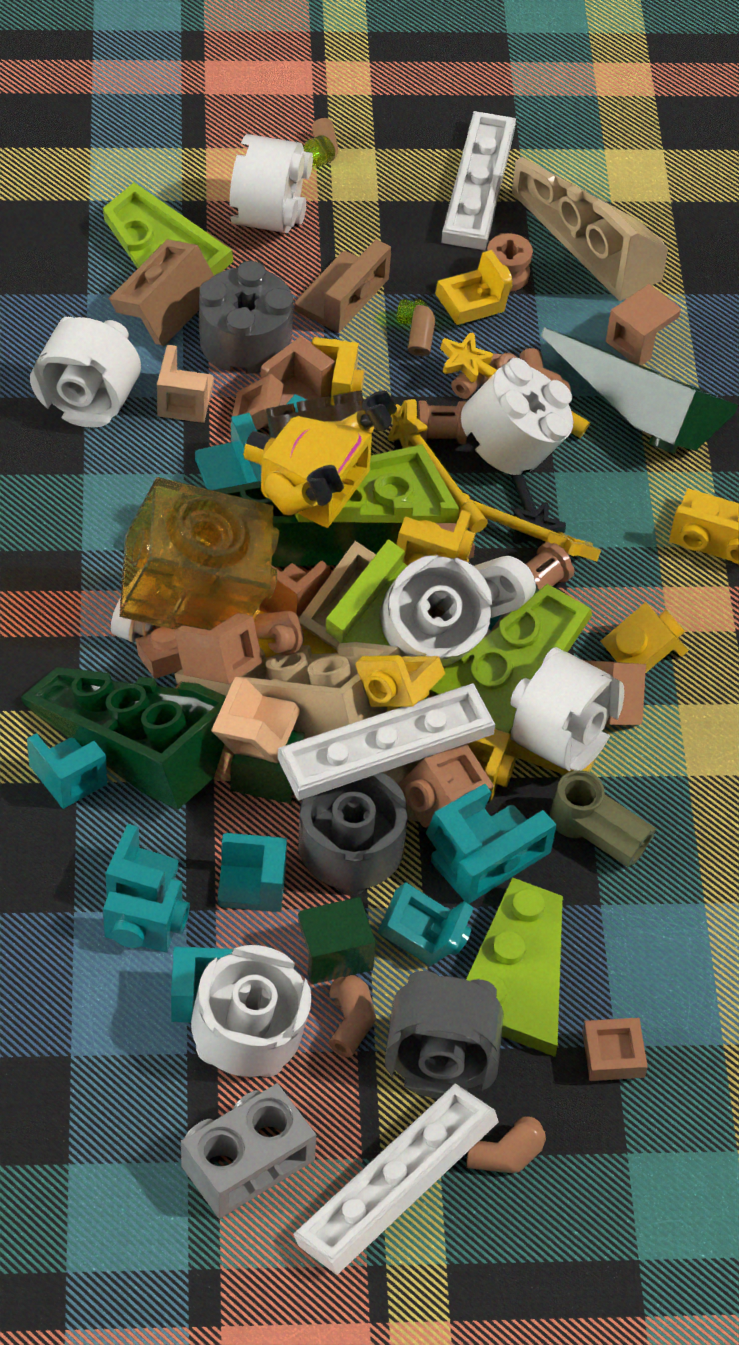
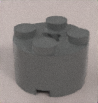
(244, 317)
(354, 833)
(444, 1034)

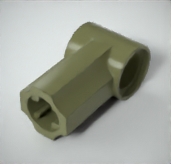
(601, 818)

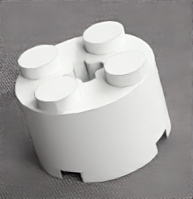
(269, 184)
(86, 370)
(518, 417)
(432, 583)
(565, 710)
(250, 1011)

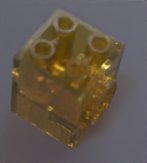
(197, 557)

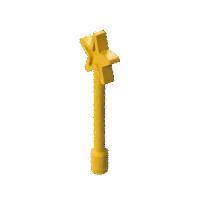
(472, 361)
(407, 429)
(571, 545)

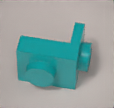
(144, 922)
(424, 925)

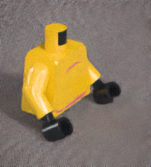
(318, 463)

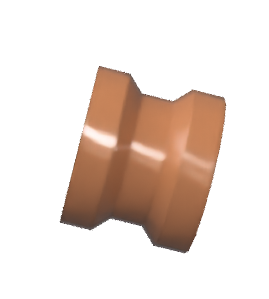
(514, 253)

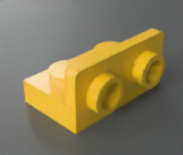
(707, 525)
(429, 539)

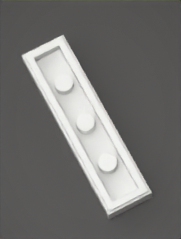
(478, 181)
(385, 741)
(395, 1178)

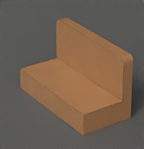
(346, 286)
(164, 289)

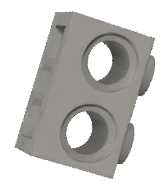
(257, 1159)

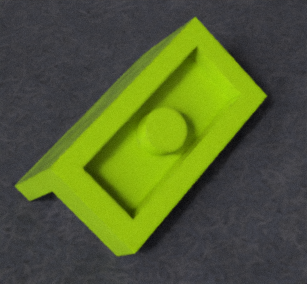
(357, 613)

